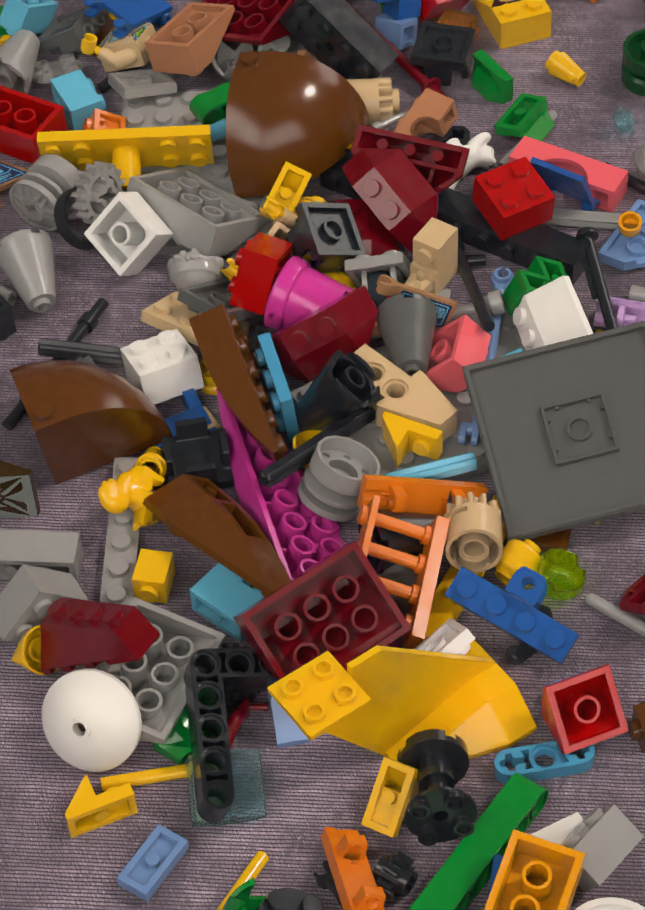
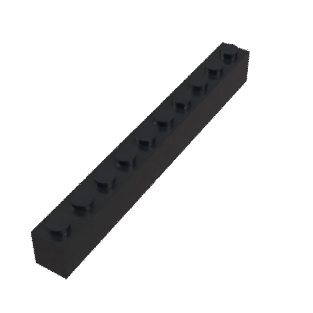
(475, 231)

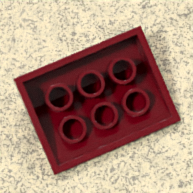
(255, 20)
(326, 608)

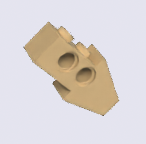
(408, 396)

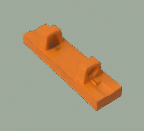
(414, 494)
(351, 869)

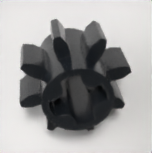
(395, 875)

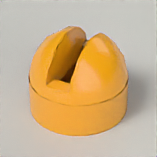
(630, 224)

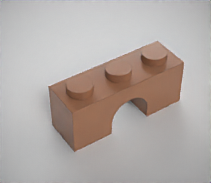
(429, 114)

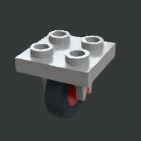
(366, 270)

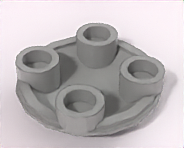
(48, 70)

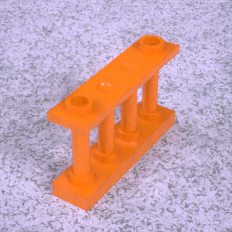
(425, 565)

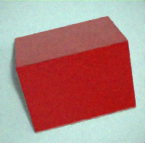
(583, 709)

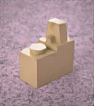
(434, 257)

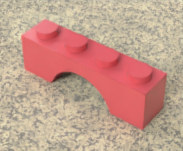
(604, 180)

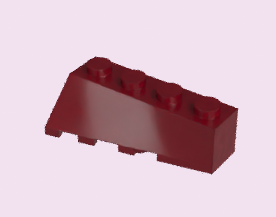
(92, 633)

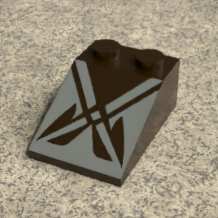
(17, 492)

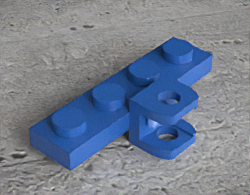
(514, 610)

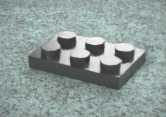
(210, 295)

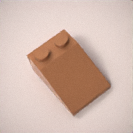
(189, 39)

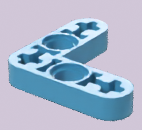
(562, 766)

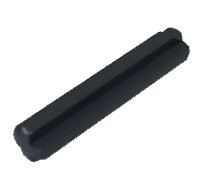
(73, 350)

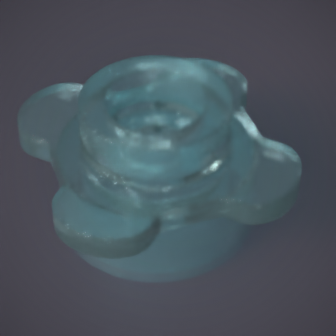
(624, 120)

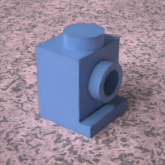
(398, 32)

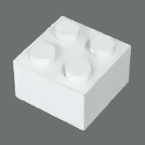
(128, 233)
(162, 366)

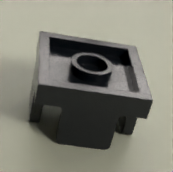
(443, 50)
(326, 233)
(198, 452)

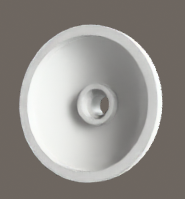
(104, 709)

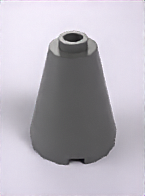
(408, 330)

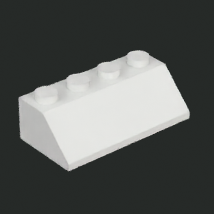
(550, 315)

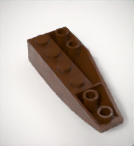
(236, 376)
(219, 528)

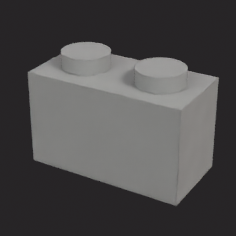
(606, 843)

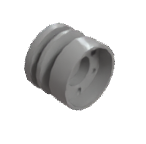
(40, 188)
(335, 477)

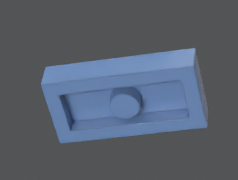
(152, 863)

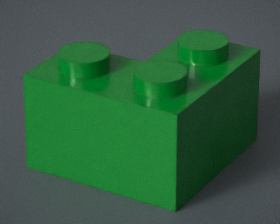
(538, 274)

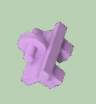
(625, 311)

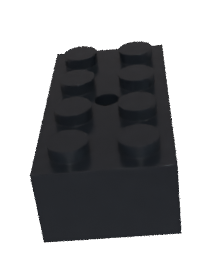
(338, 37)

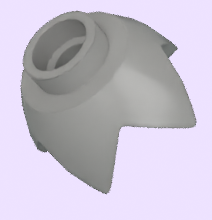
(226, 59)

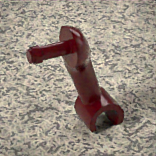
(239, 714)

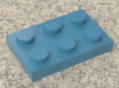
(274, 379)

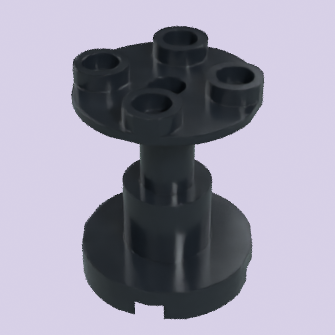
(439, 809)

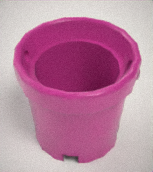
(299, 292)

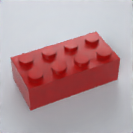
(21, 120)

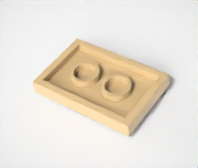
(173, 314)

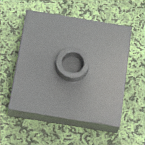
(141, 83)

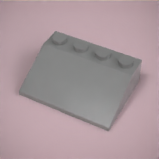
(198, 210)
(159, 675)

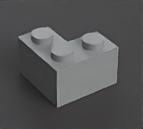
(29, 596)

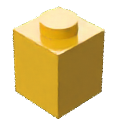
(153, 576)

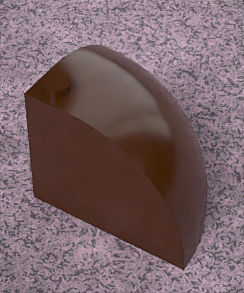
(289, 112)
(85, 415)

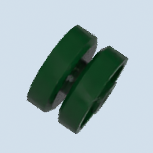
(634, 63)

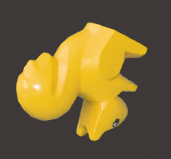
(130, 491)

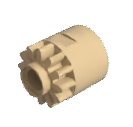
(378, 97)
(474, 533)

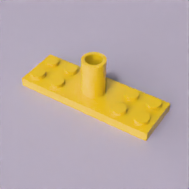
(132, 147)

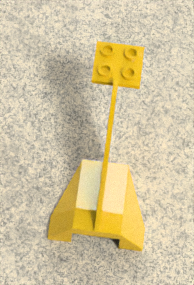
(406, 691)

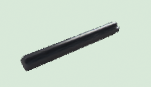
(302, 455)

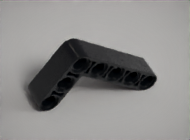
(214, 719)

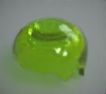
(562, 574)

